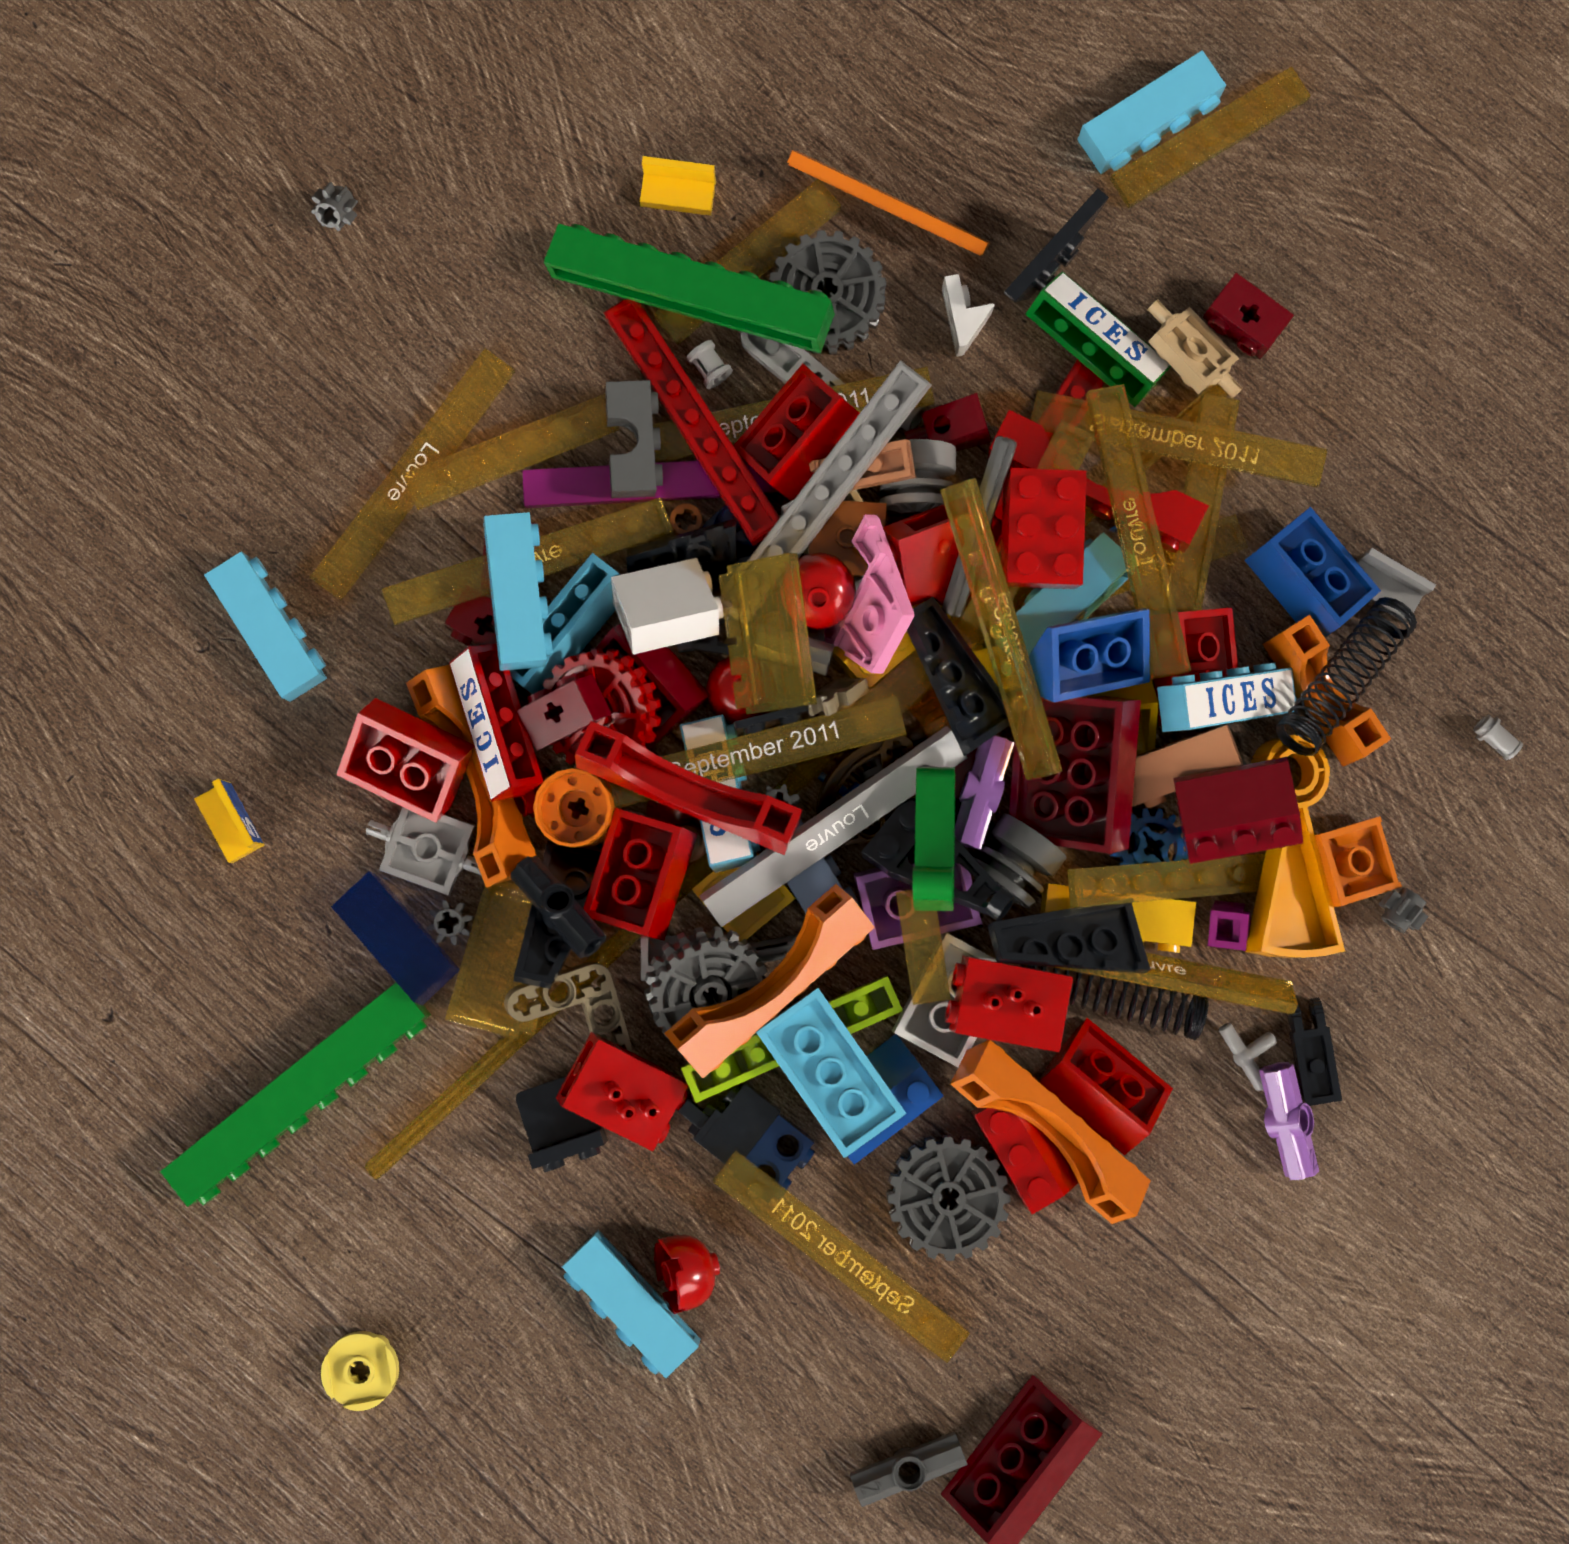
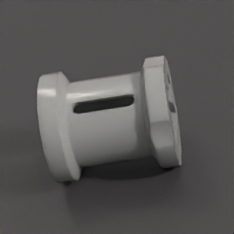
(709, 364)

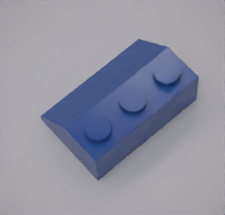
(1313, 573)
(1093, 655)
(908, 1084)

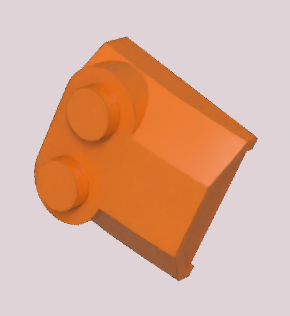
(1357, 862)

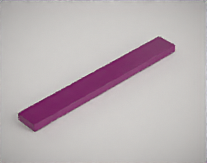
(592, 485)

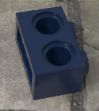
(767, 1152)

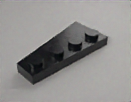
(958, 678)
(1073, 938)
(542, 948)

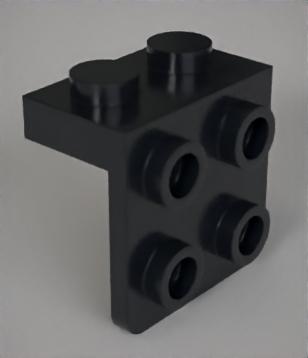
(770, 720)
(555, 1131)

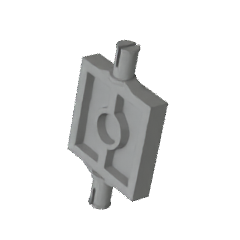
(426, 850)

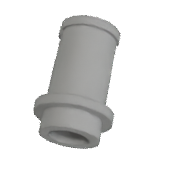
(1497, 737)

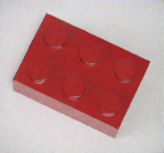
(1043, 528)
(405, 760)
(639, 874)

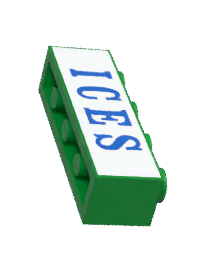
(1097, 338)

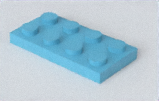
(831, 1072)

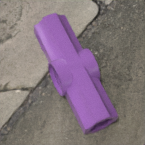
(982, 791)
(1289, 1120)

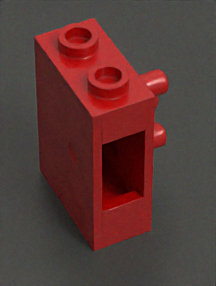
(924, 552)
(1009, 1003)
(622, 1092)

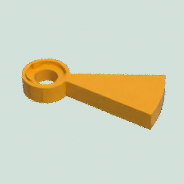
(1293, 899)

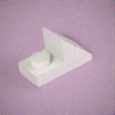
(963, 322)

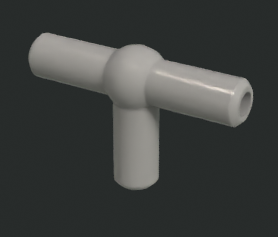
(1245, 1055)

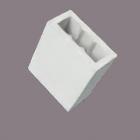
(666, 605)

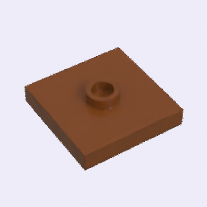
(840, 529)

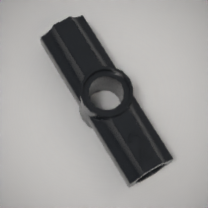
(570, 922)

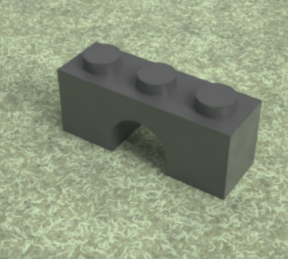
(632, 406)

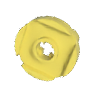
(348, 1388)

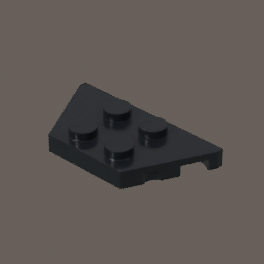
(1058, 251)

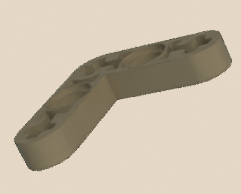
(589, 998)

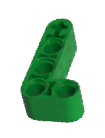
(934, 839)

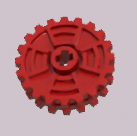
(624, 691)

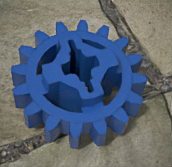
(1164, 839)

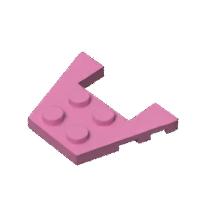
(880, 604)

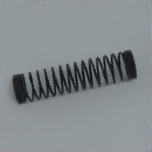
(1385, 627)
(1194, 1019)

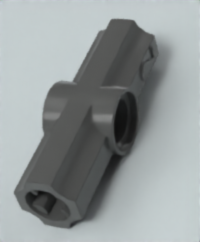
(884, 1479)

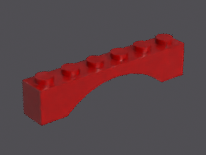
(1174, 511)
(738, 811)

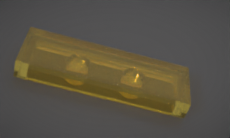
(922, 951)

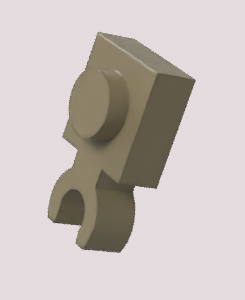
(839, 695)

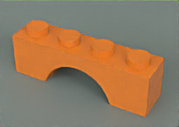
(1306, 652)

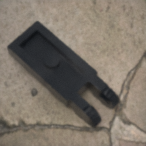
(1314, 1057)

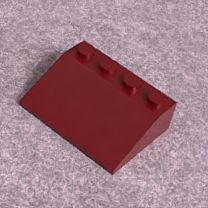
(1093, 795)

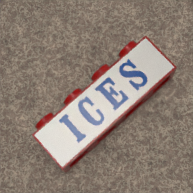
(494, 723)

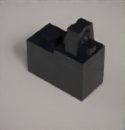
(735, 1127)

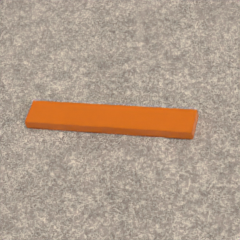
(888, 203)

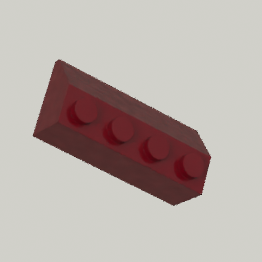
(1021, 1464)

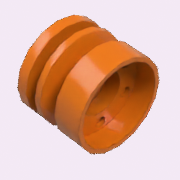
(557, 814)

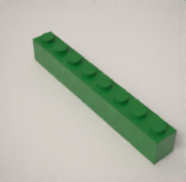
(690, 287)
(293, 1095)

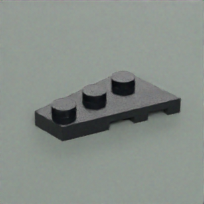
(712, 546)

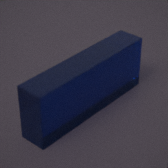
(395, 938)

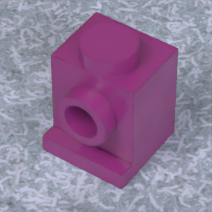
(1229, 925)

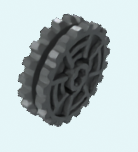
(851, 275)
(700, 973)
(976, 1204)

